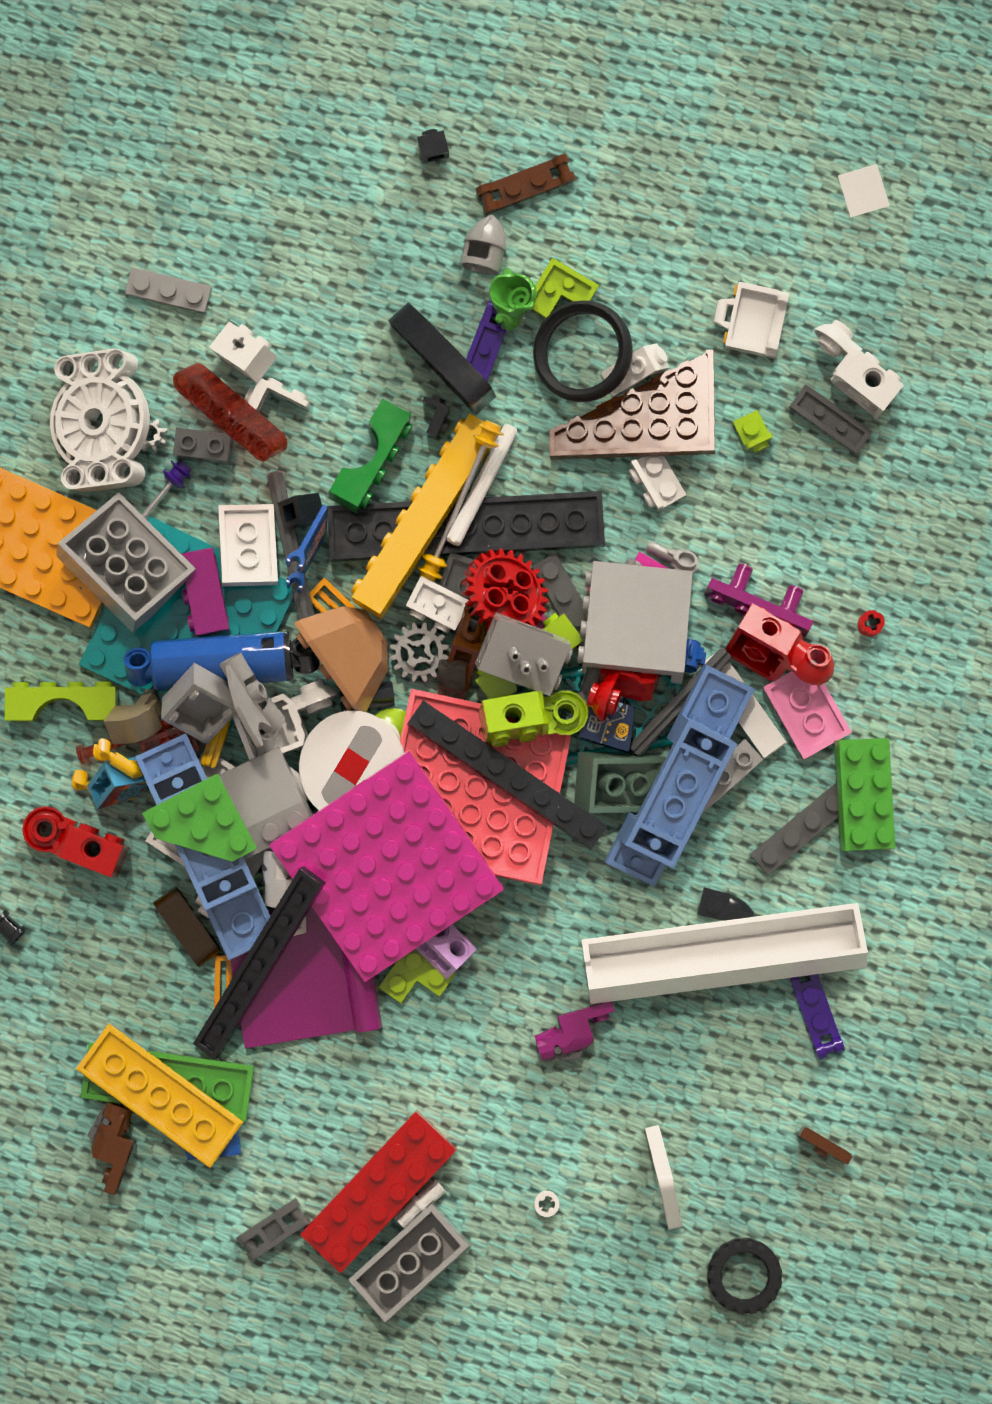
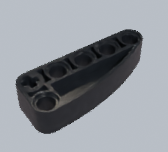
(443, 358)

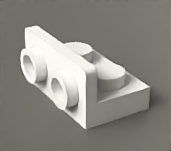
(657, 480)
(436, 604)

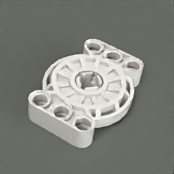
(123, 424)

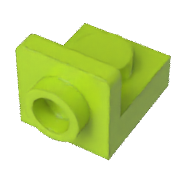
(752, 432)

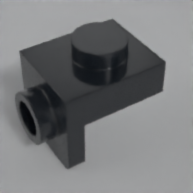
(439, 422)

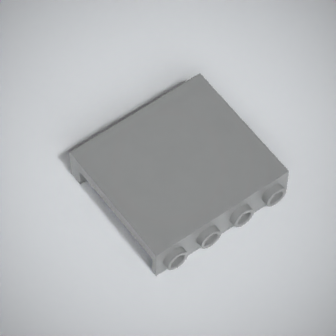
(636, 619)

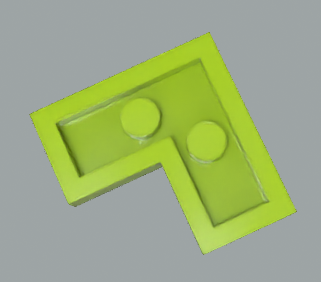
(560, 282)
(408, 971)

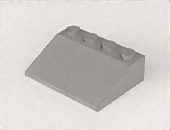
(124, 562)
(266, 797)

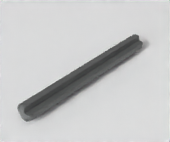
(673, 708)

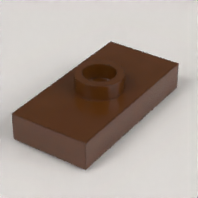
(824, 1146)

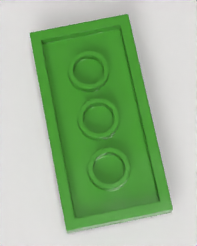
(864, 794)

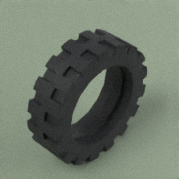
(772, 1286)

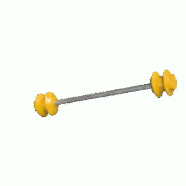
(486, 439)

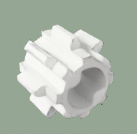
(157, 437)

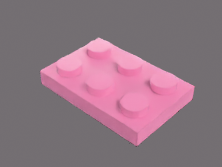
(806, 713)

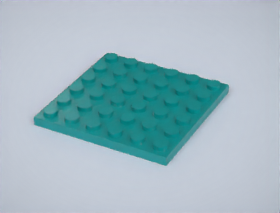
(248, 610)

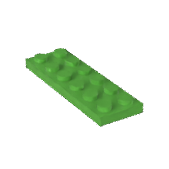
(221, 1080)

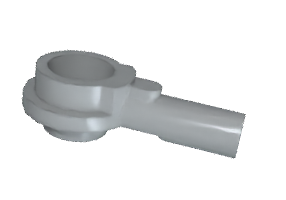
(679, 559)

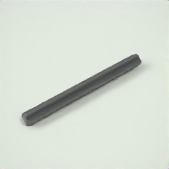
(289, 543)

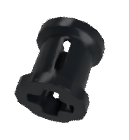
(10, 928)

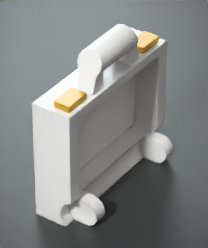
(754, 319)

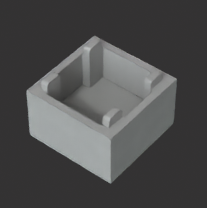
(198, 704)

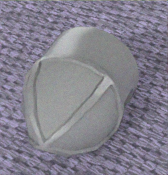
(484, 247)

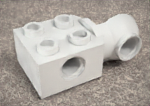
(293, 732)

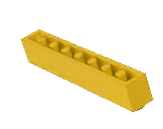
(420, 522)

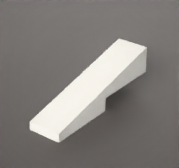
(756, 722)

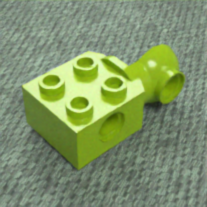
(533, 715)

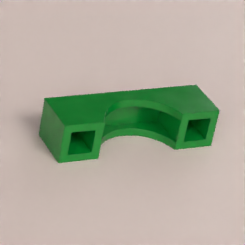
(354, 485)

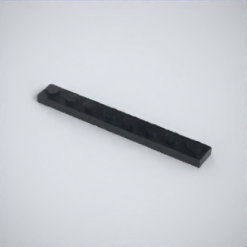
(507, 775)
(259, 962)

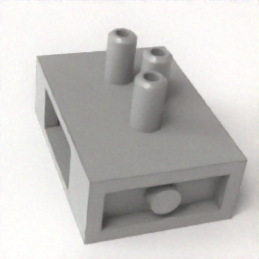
(523, 654)

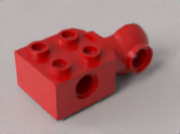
(774, 645)
(617, 683)
(75, 842)

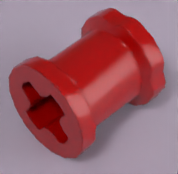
(867, 631)

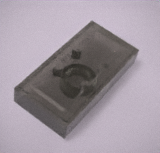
(452, 679)

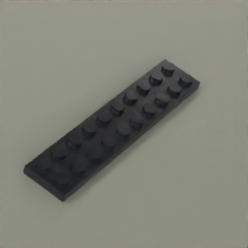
(500, 522)

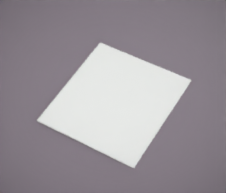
(863, 190)

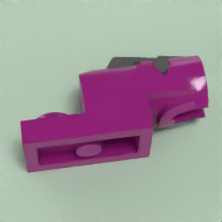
(573, 1035)

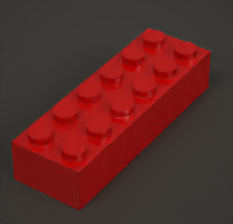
(378, 1191)

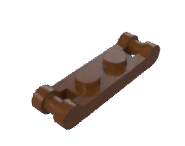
(525, 184)

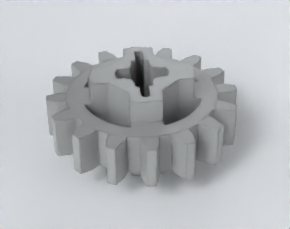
(412, 663)

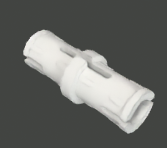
(420, 1203)

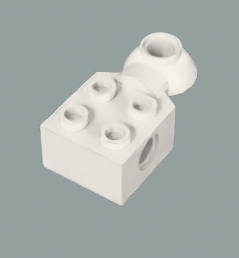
(857, 367)

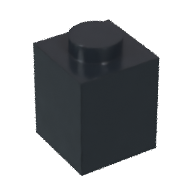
(299, 510)

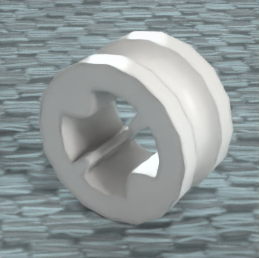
(552, 1210)

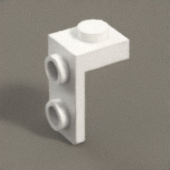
(645, 362)
(257, 396)

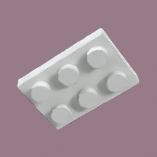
(247, 545)

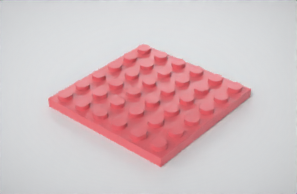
(501, 827)

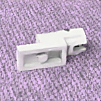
(276, 882)

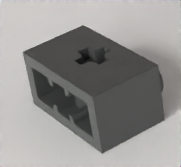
(203, 446)

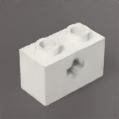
(243, 351)

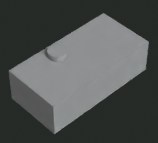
(409, 1263)

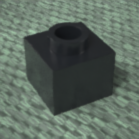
(433, 146)

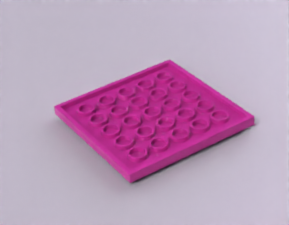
(390, 865)

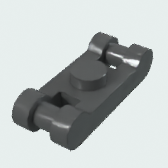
(273, 1229)

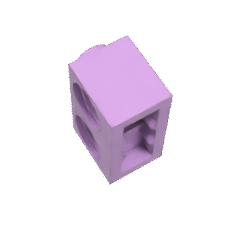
(438, 950)

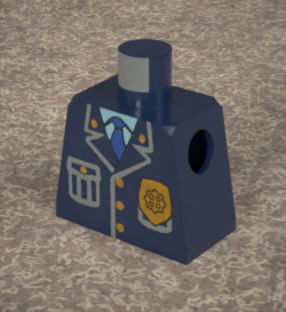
(612, 733)

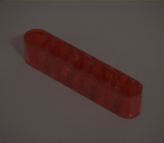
(230, 412)

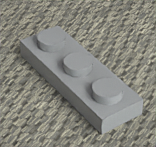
(168, 290)

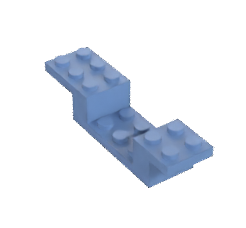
(685, 779)
(222, 885)

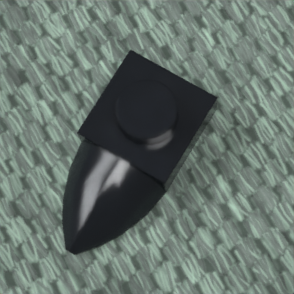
(723, 906)

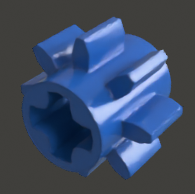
(694, 656)

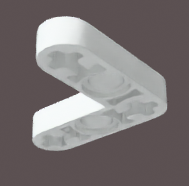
(664, 1177)

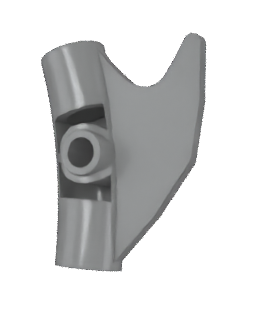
(251, 699)

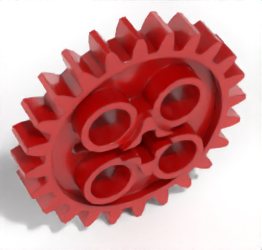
(504, 588)

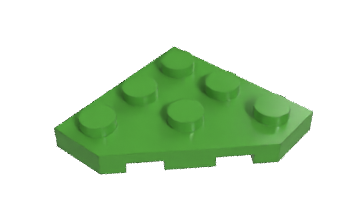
(202, 821)

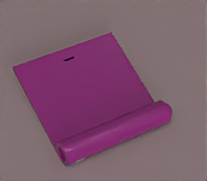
(310, 992)

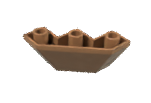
(350, 652)

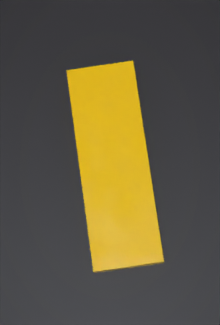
(159, 1095)

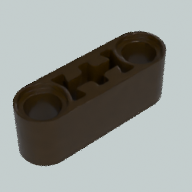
(187, 926)

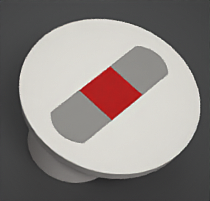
(344, 753)

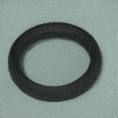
(547, 329)

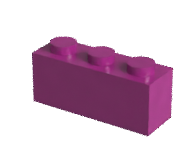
(205, 595)

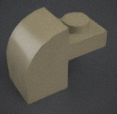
(137, 721)

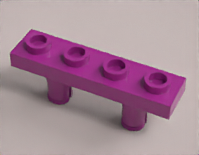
(735, 596)

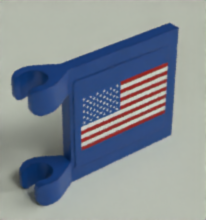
(308, 549)

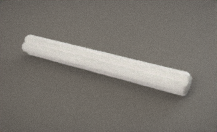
(481, 486)

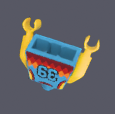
(116, 779)

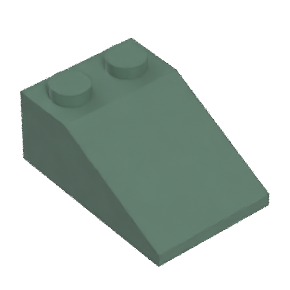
(614, 781)

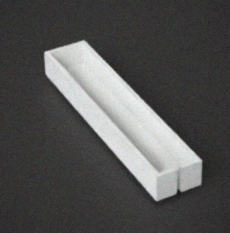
(724, 953)

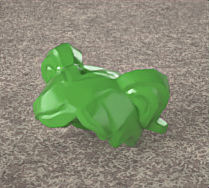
(512, 297)

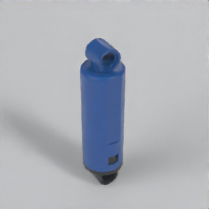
(269, 656)

